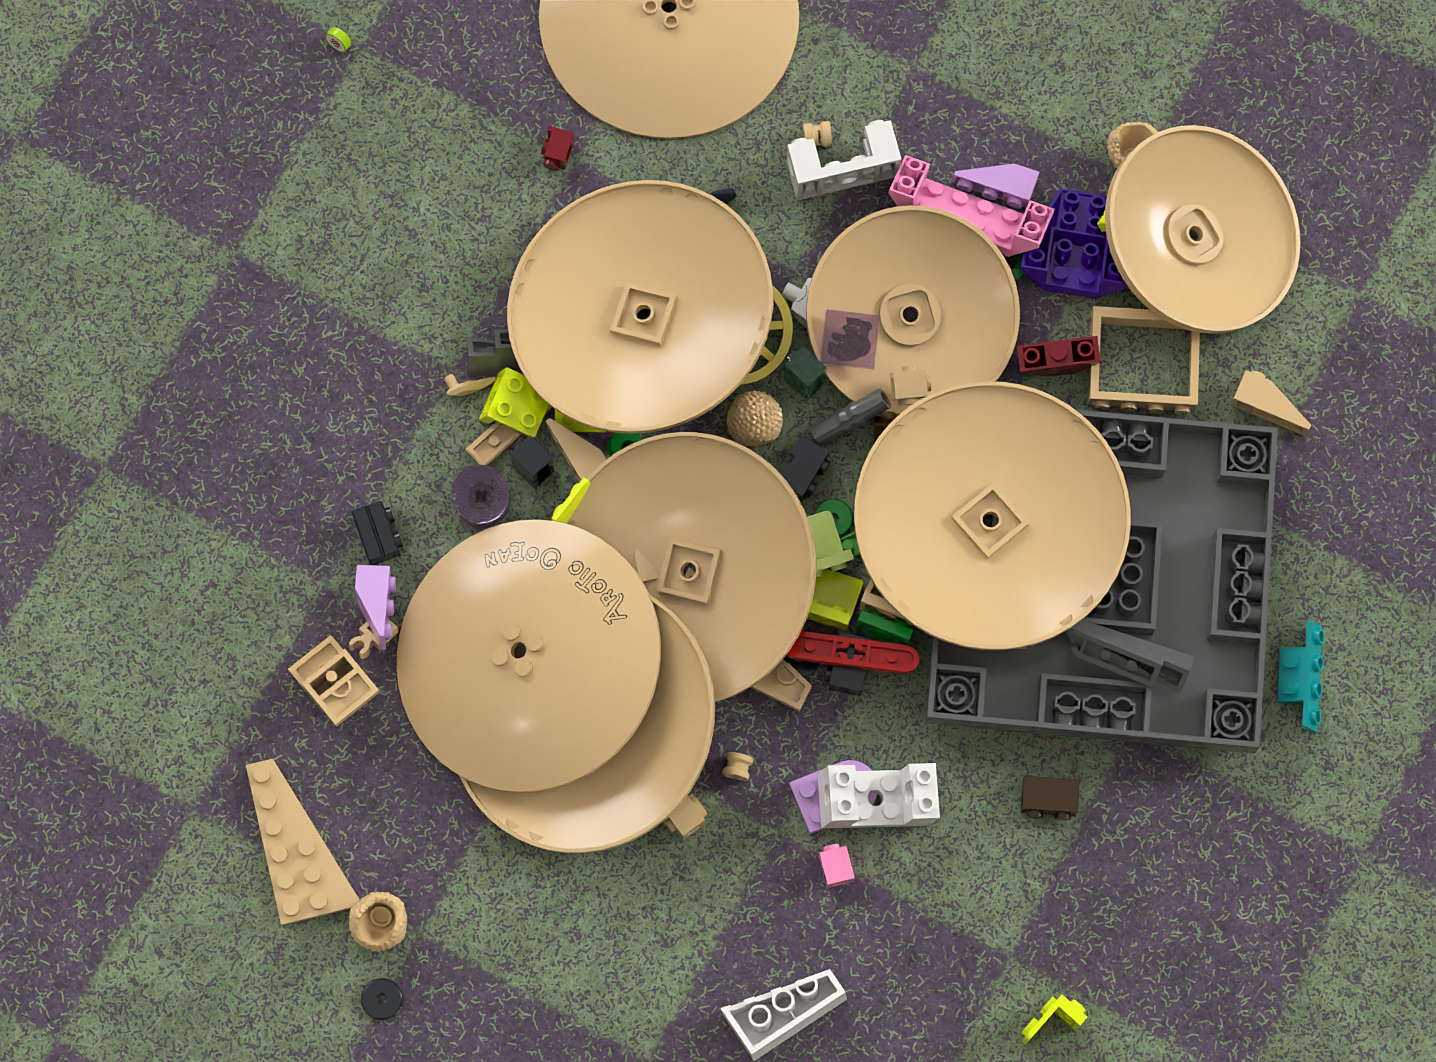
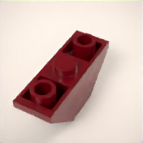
(1059, 357)

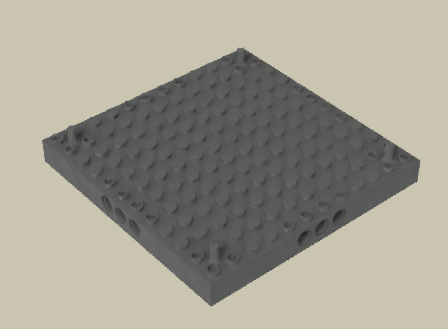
(1186, 583)

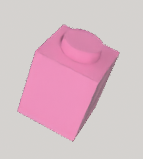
(836, 865)

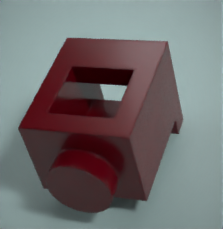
(557, 148)

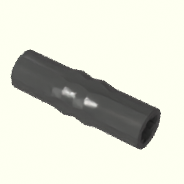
(850, 417)

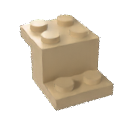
(333, 680)

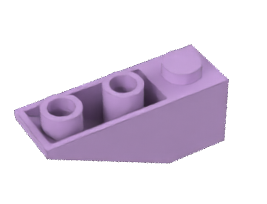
(1005, 182)
(373, 597)

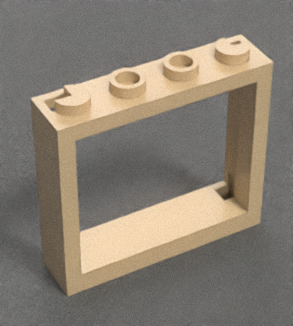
(1131, 401)

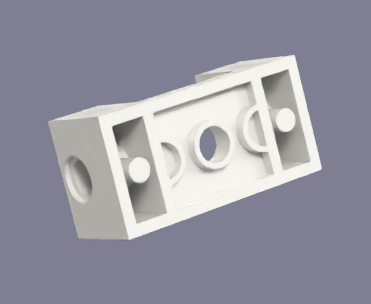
(879, 164)
(906, 796)

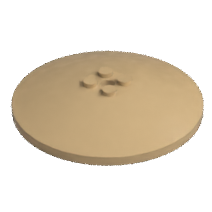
(1235, 206)
(926, 263)

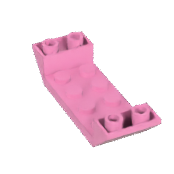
(1005, 227)

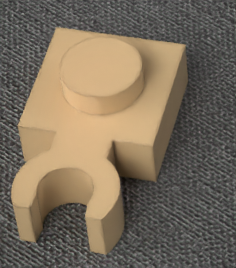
(368, 639)

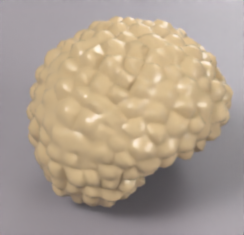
(1125, 138)
(754, 419)
(378, 921)

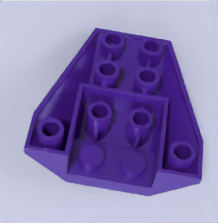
(1074, 249)

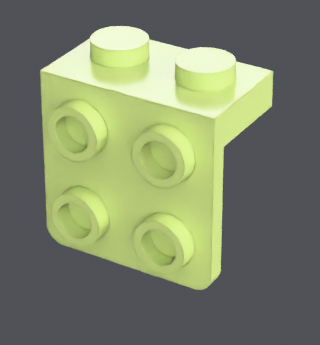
(827, 543)

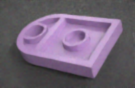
(807, 796)

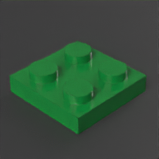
(876, 627)

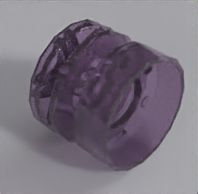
(482, 481)

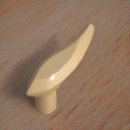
(467, 387)

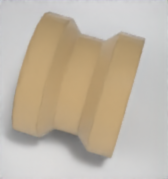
(737, 766)

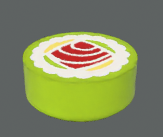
(338, 39)

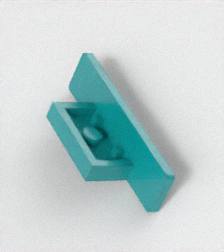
(1301, 676)

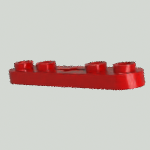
(878, 655)

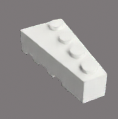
(777, 1015)

